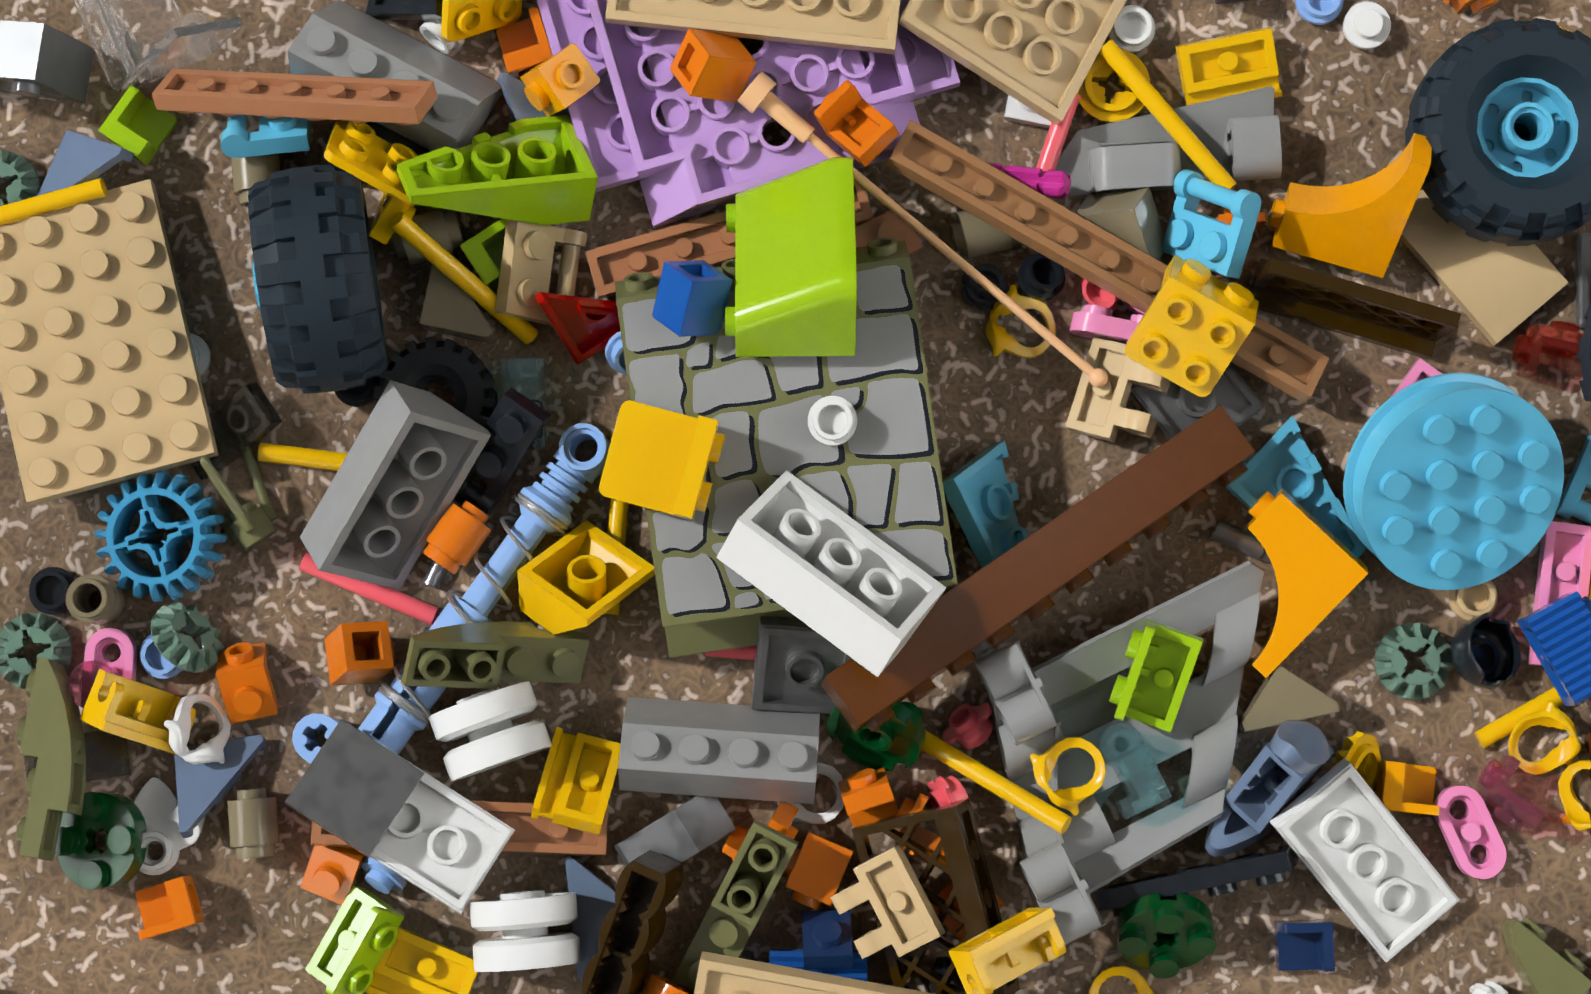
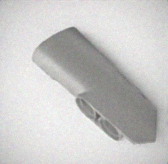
(1142, 154)

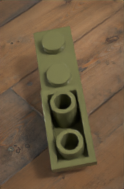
(493, 652)
(58, 742)
(739, 899)
(1538, 964)

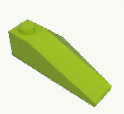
(523, 175)

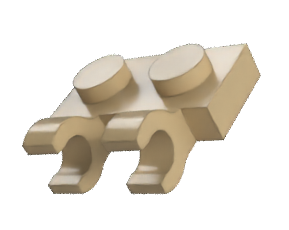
(1103, 409)
(897, 901)

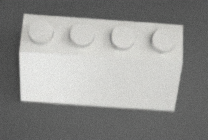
(830, 572)

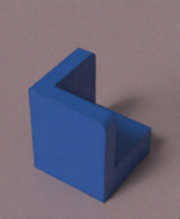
(691, 298)

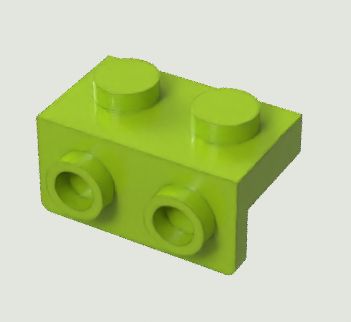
(1157, 676)
(355, 943)

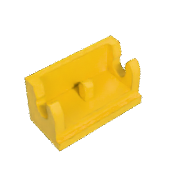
(131, 710)
(1008, 950)

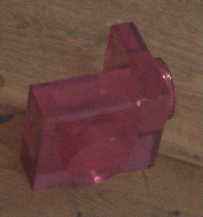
(1509, 806)

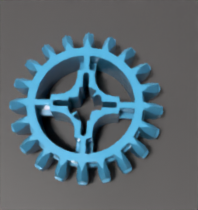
(155, 517)

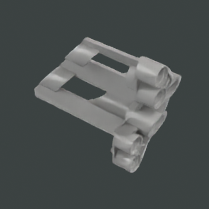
(1072, 700)

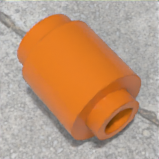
(457, 536)

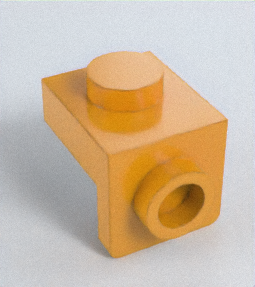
(559, 80)

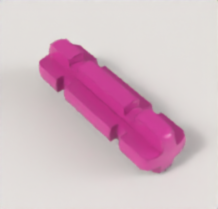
(1051, 183)

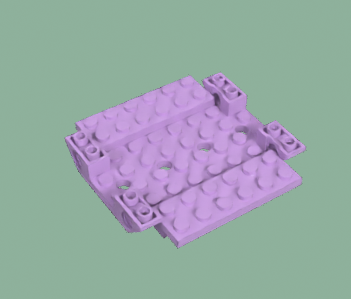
(710, 149)

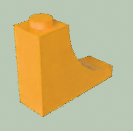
(1356, 221)
(1310, 573)

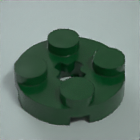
(897, 742)
(123, 854)
(1186, 939)

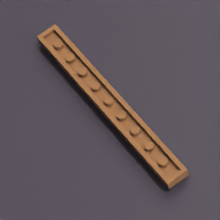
(1083, 248)

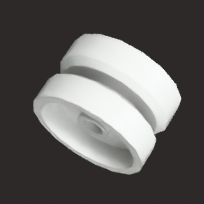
(489, 727)
(524, 929)

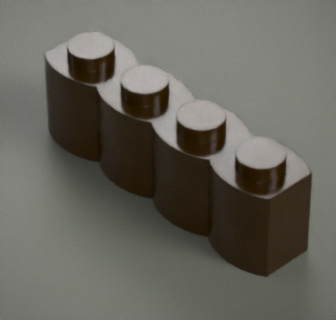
(633, 925)

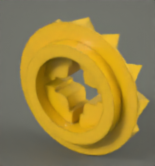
(1122, 105)
(1363, 754)

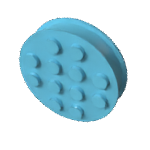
(1453, 481)

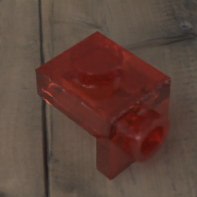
(1557, 339)

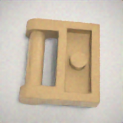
(528, 267)

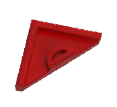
(580, 322)

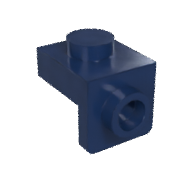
(827, 939)

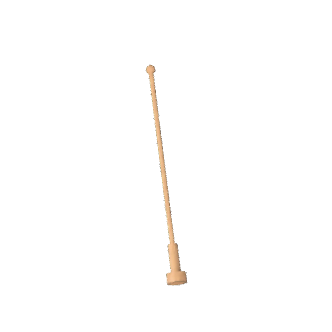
(760, 95)

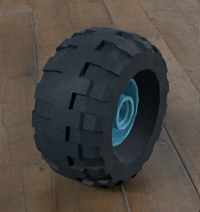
(1473, 104)
(316, 279)

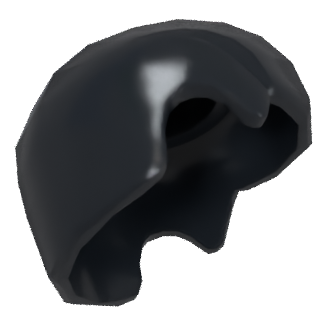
(1486, 652)

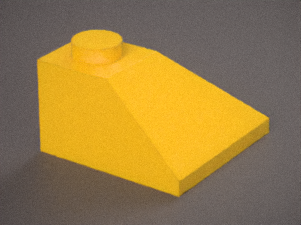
(579, 579)

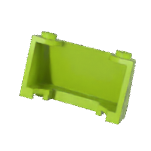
(795, 264)

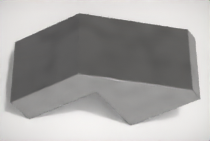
(680, 832)

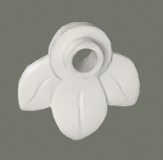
(162, 825)

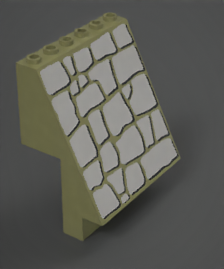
(879, 477)

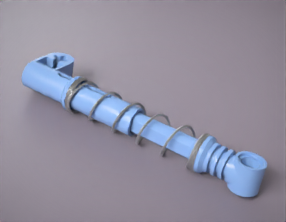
(544, 511)

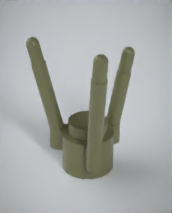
(249, 523)

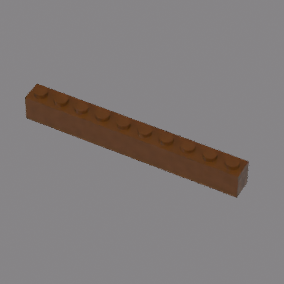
(1045, 564)

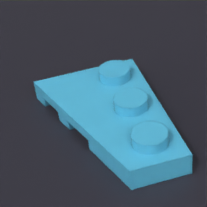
(1290, 465)
(985, 504)

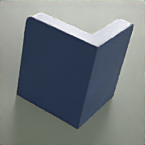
(1304, 945)

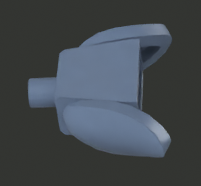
(1268, 786)

